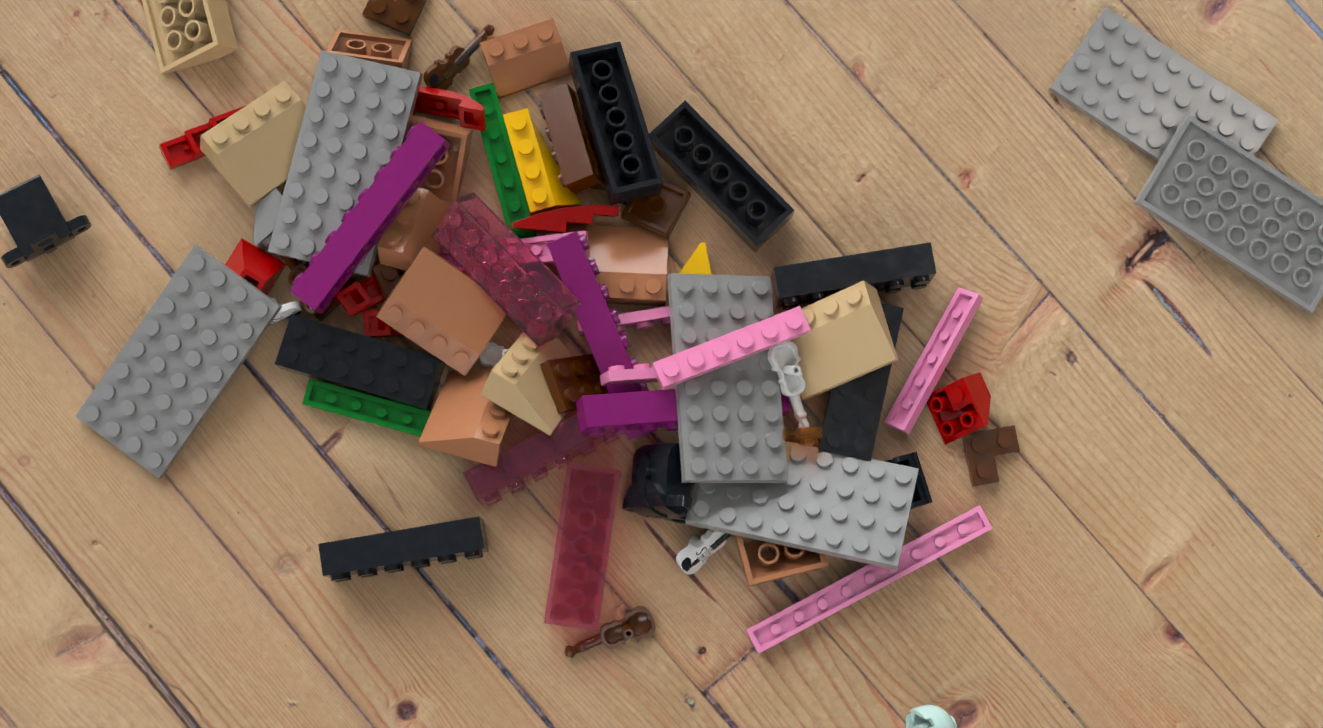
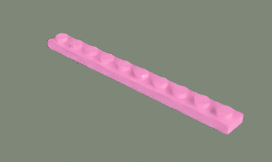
(867, 580)

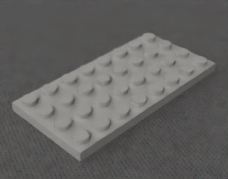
(1148, 89)
(346, 135)
(1240, 211)
(178, 361)
(732, 414)
(825, 507)

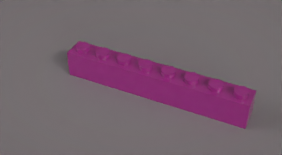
(370, 217)
(594, 314)
(633, 412)

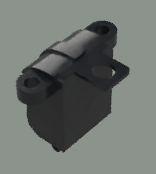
(35, 222)
(658, 484)

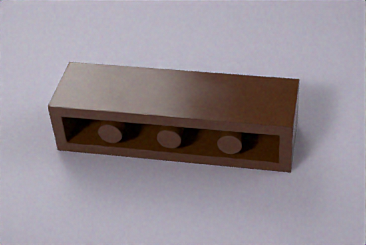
(570, 139)

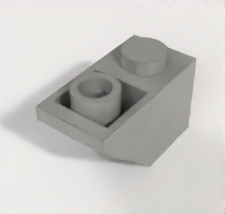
(265, 218)

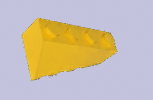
(536, 166)

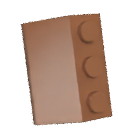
(372, 47)
(525, 58)
(412, 230)
(771, 561)

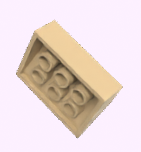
(189, 32)
(257, 143)
(844, 340)
(520, 384)

